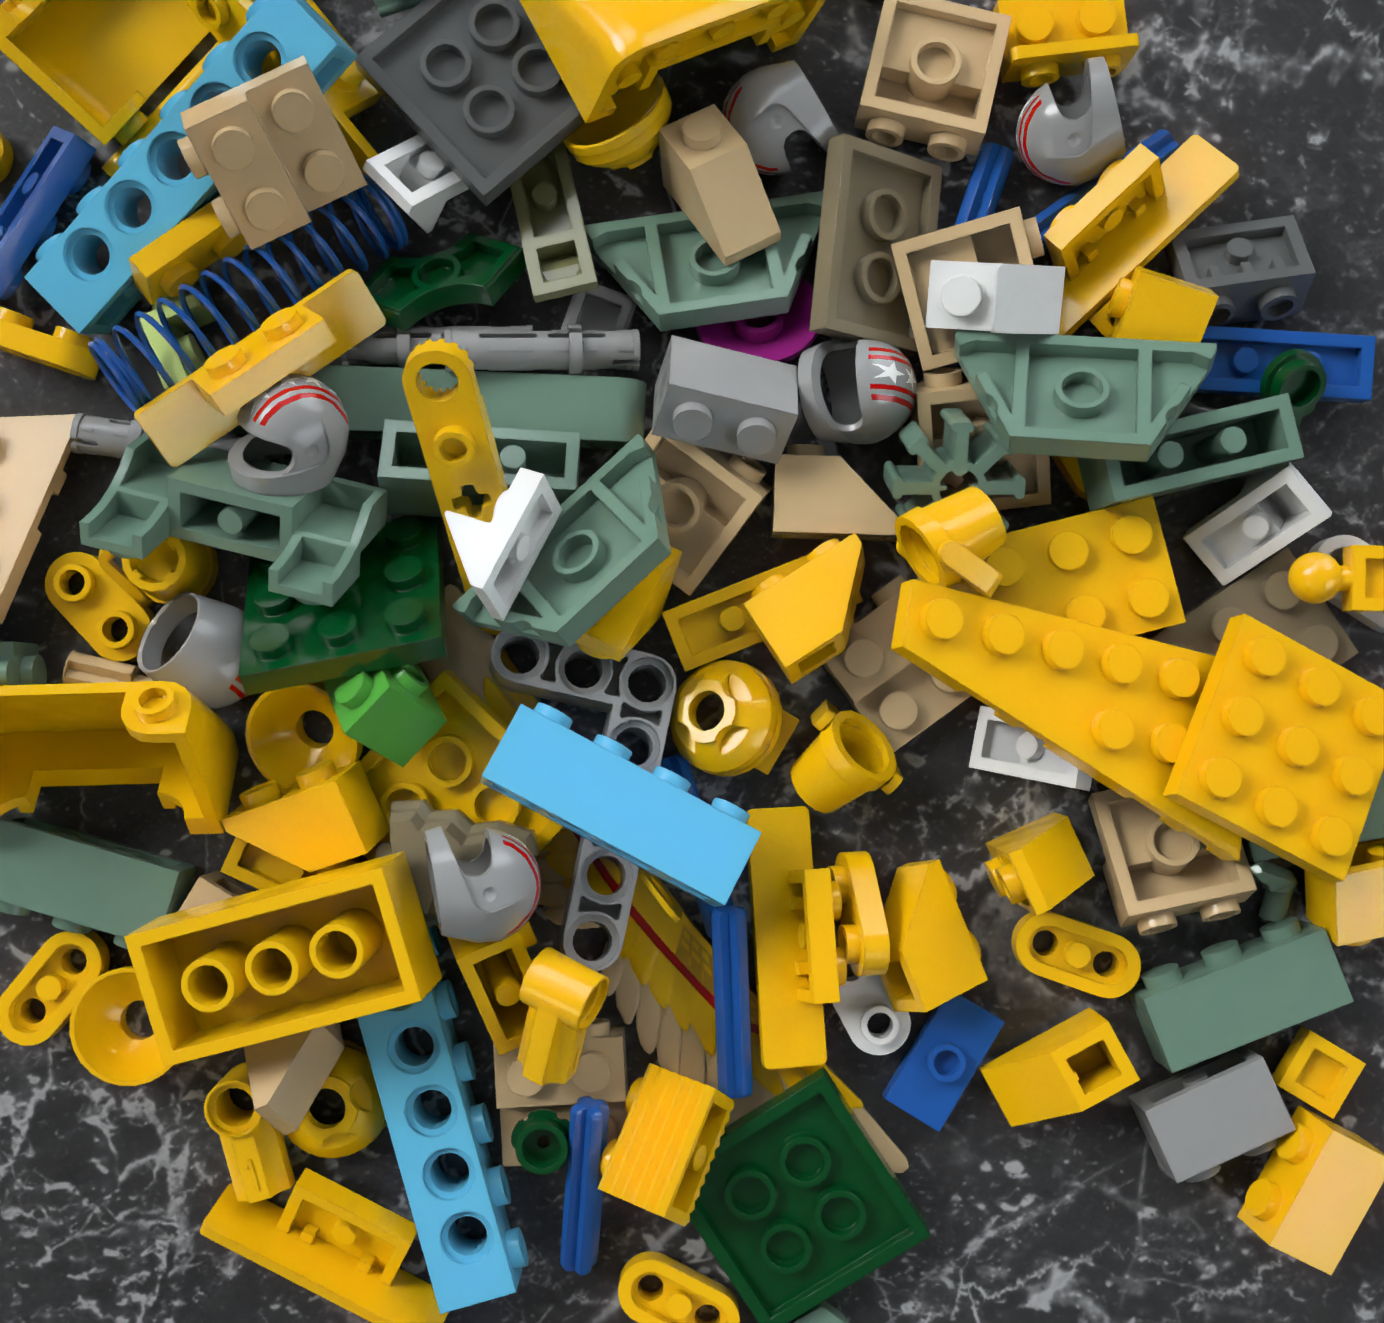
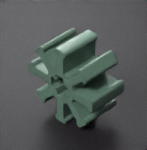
(970, 460)

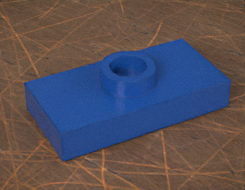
(943, 1060)

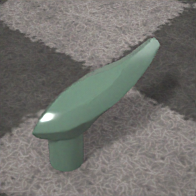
(1279, 889)

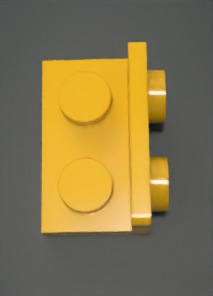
(1059, 35)

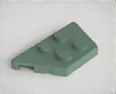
(683, 281)
(1082, 391)
(594, 556)

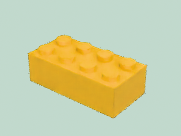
(284, 959)

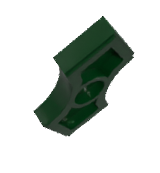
(467, 272)

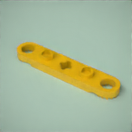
(454, 437)

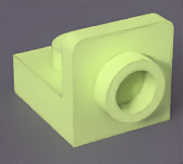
(166, 354)

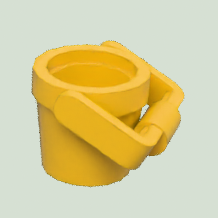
(951, 540)
(166, 572)
(844, 760)

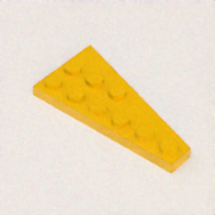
(1085, 690)

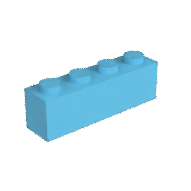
(621, 805)

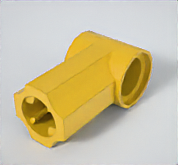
(562, 1005)
(251, 1145)

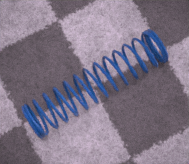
(122, 373)

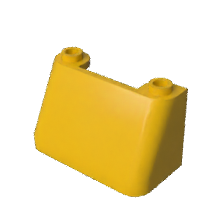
(626, 42)
(99, 54)
(117, 738)

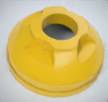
(629, 133)
(748, 724)
(278, 738)
(102, 1034)
(363, 1109)

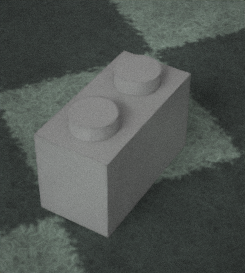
(725, 400)
(1212, 1114)

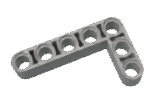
(623, 716)

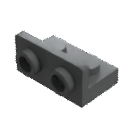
(1251, 265)

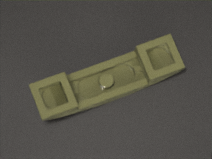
(553, 229)

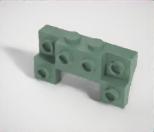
(307, 536)

